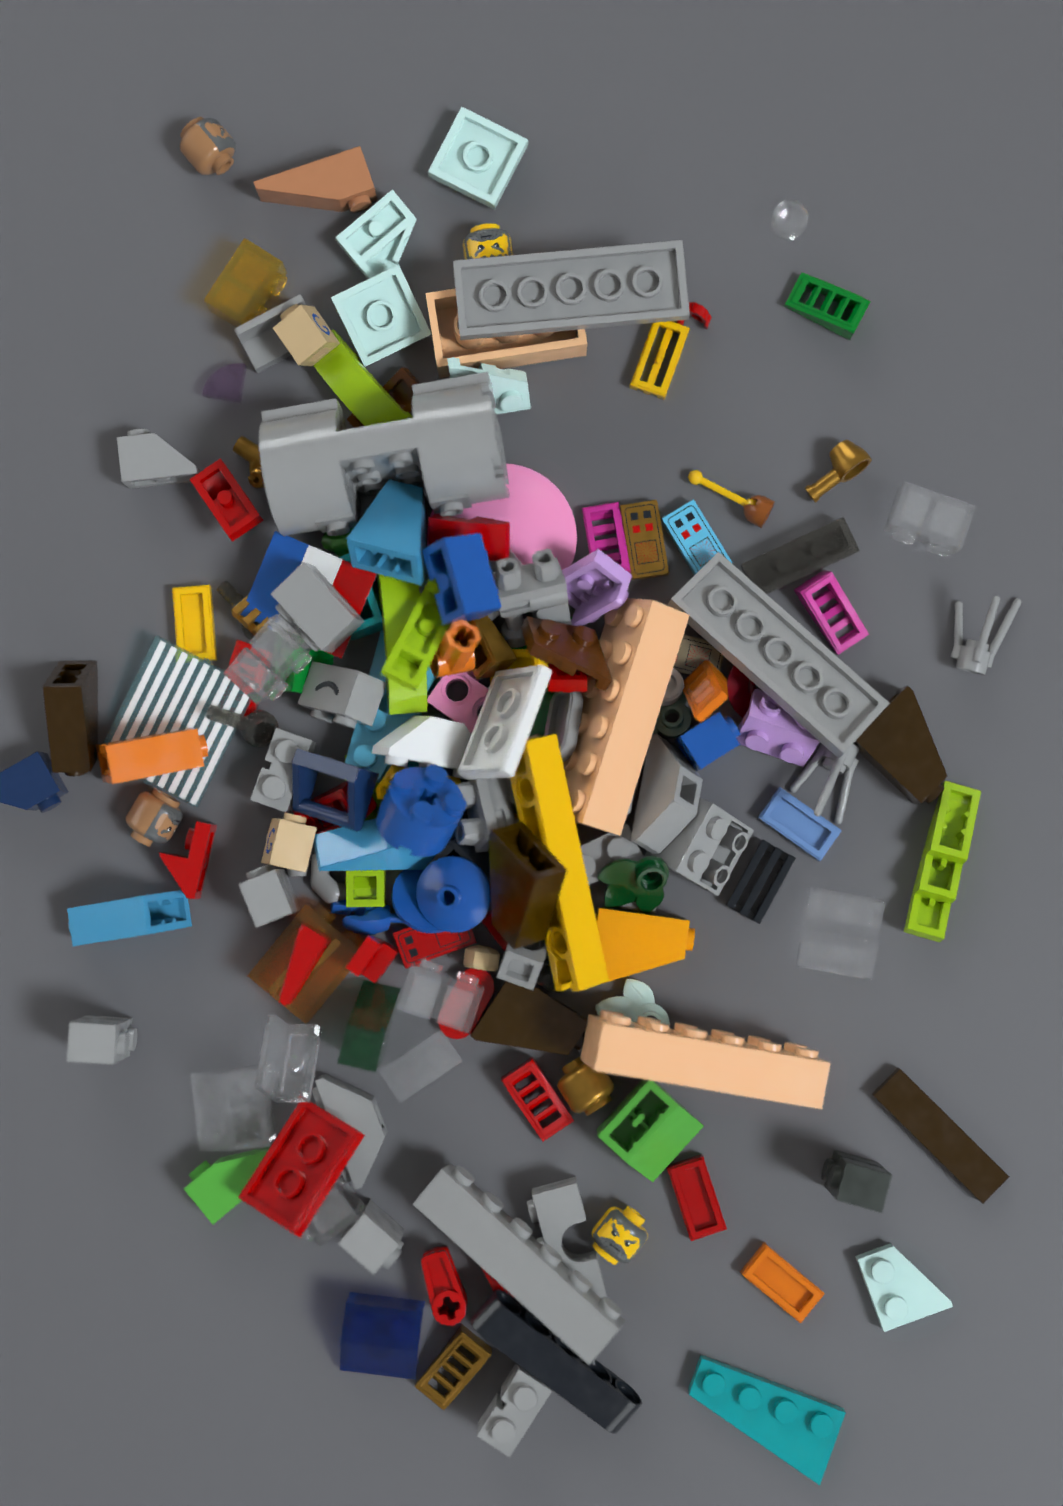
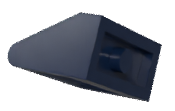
(360, 789)

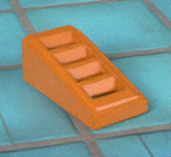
(705, 690)

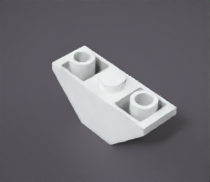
(427, 742)

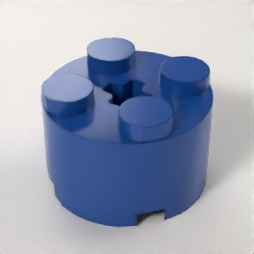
(420, 810)

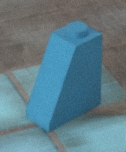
(392, 534)
(129, 917)

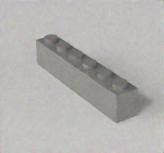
(520, 1262)

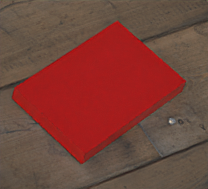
(301, 1167)

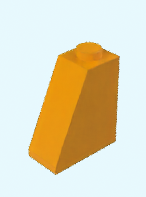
(641, 940)

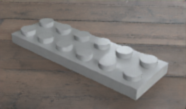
(571, 290)
(778, 654)

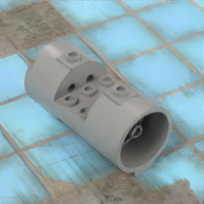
(320, 468)

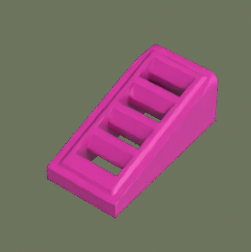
(602, 512)
(820, 618)

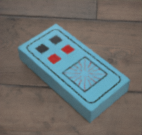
(693, 536)

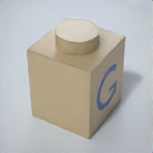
(305, 334)
(289, 843)

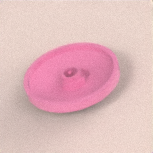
(536, 515)

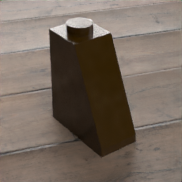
(72, 716)
(903, 749)
(523, 884)
(530, 1021)

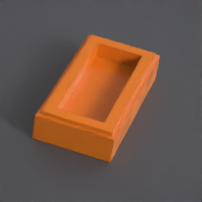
(782, 1282)

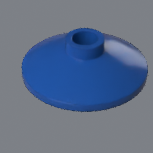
(467, 884)

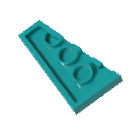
(775, 1416)

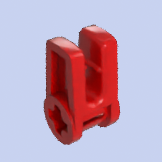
(441, 1282)

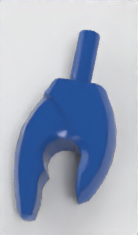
(365, 919)

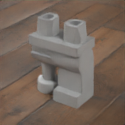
(533, 589)
(488, 807)

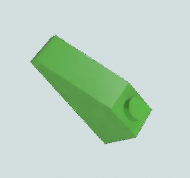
(218, 1185)

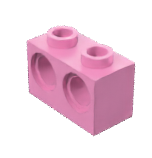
(459, 711)

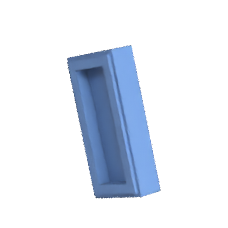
(799, 824)

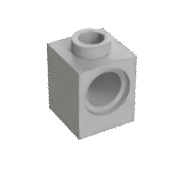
(523, 964)

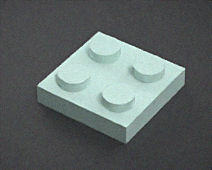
(478, 158)
(381, 315)

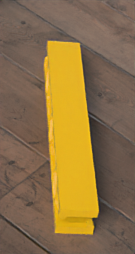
(547, 811)

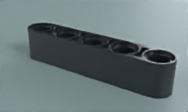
(544, 1355)

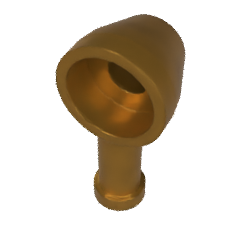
(847, 462)

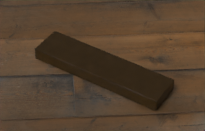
(940, 1135)

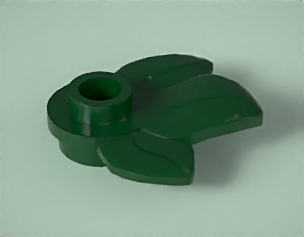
(635, 882)

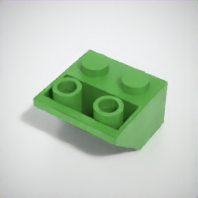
(649, 1128)

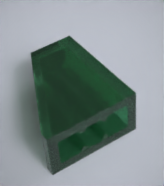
(369, 1026)

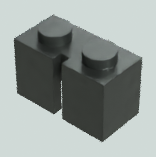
(856, 1180)

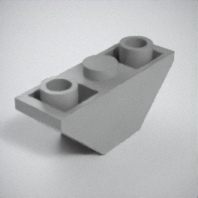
(666, 796)
(359, 1111)

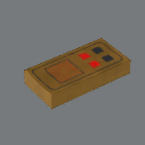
(644, 539)

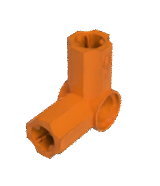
(456, 650)

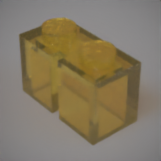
(246, 284)

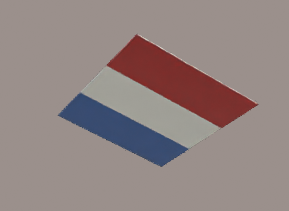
(284, 557)

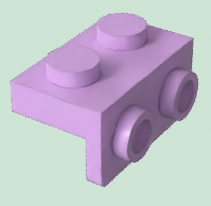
(595, 587)
(774, 731)

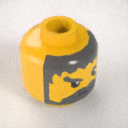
(487, 241)
(619, 1234)

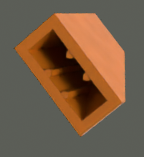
(151, 755)

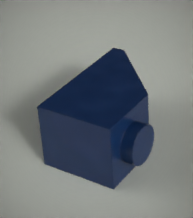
(32, 784)

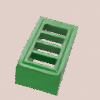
(832, 292)

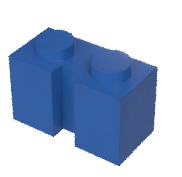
(462, 577)
(709, 740)

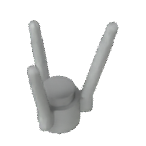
(978, 655)
(846, 763)

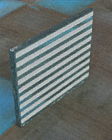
(174, 695)

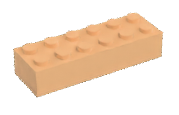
(618, 723)
(705, 1061)

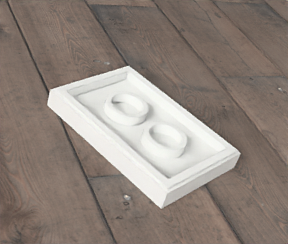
(504, 723)

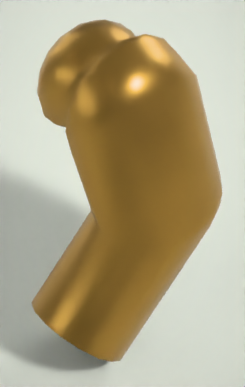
(250, 452)

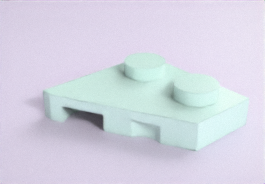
(898, 1288)

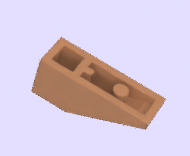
(330, 184)

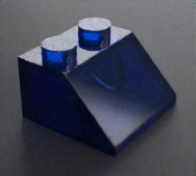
(381, 1335)

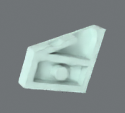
(378, 235)
(508, 385)

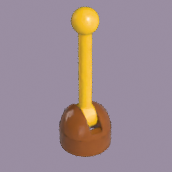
(755, 508)

